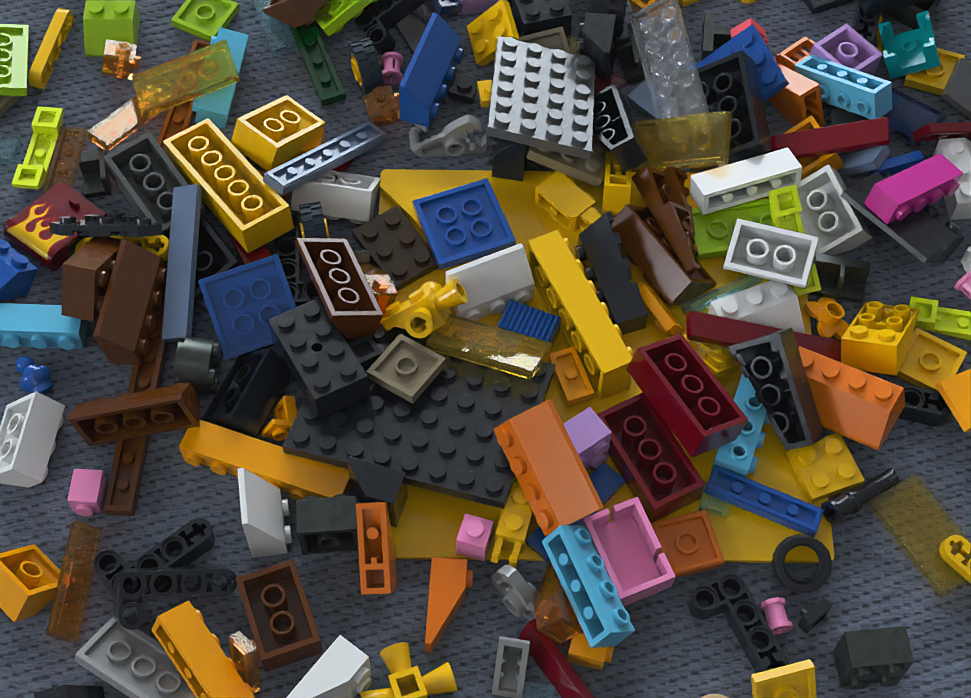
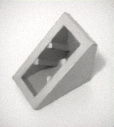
(510, 667)

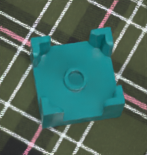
(909, 50)

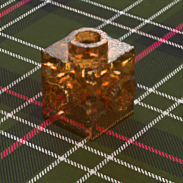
(120, 59)
(382, 105)

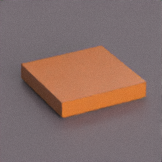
(689, 543)

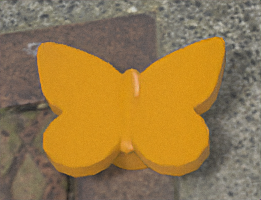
(829, 317)

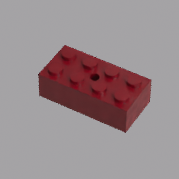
(686, 395)
(650, 458)

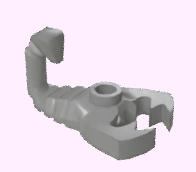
(451, 141)
(517, 593)

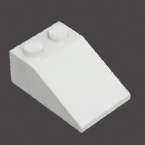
(263, 515)
(337, 674)

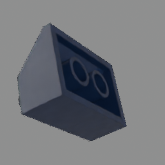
(910, 114)

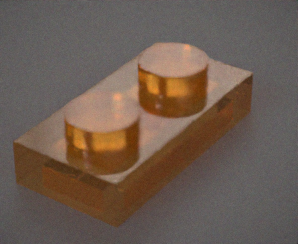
(245, 654)

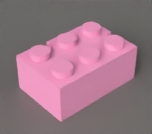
(629, 551)

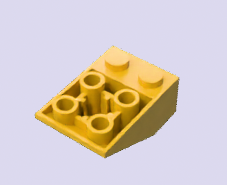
(879, 337)

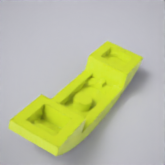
(36, 164)
(785, 215)
(941, 319)

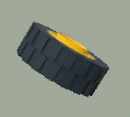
(365, 65)
(312, 221)

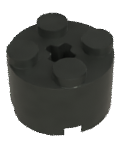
(197, 362)

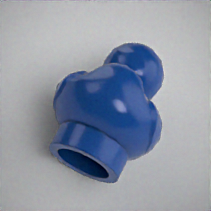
(34, 377)

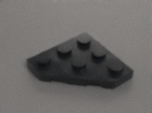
(116, 223)

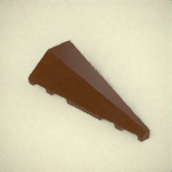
(667, 201)

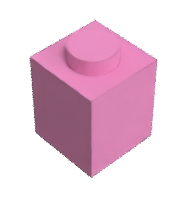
(87, 491)
(474, 537)

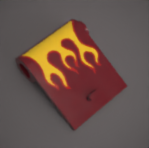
(31, 226)

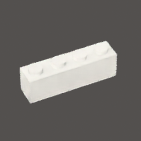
(744, 180)

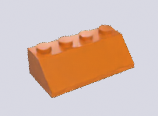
(852, 400)
(548, 467)

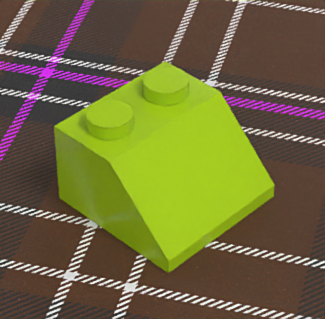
(109, 20)

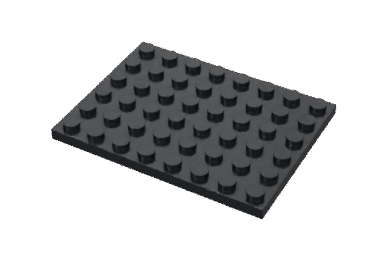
(438, 440)

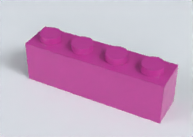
(913, 188)

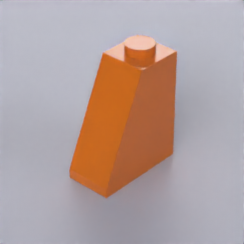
(799, 98)

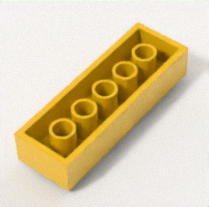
(229, 185)
(583, 317)

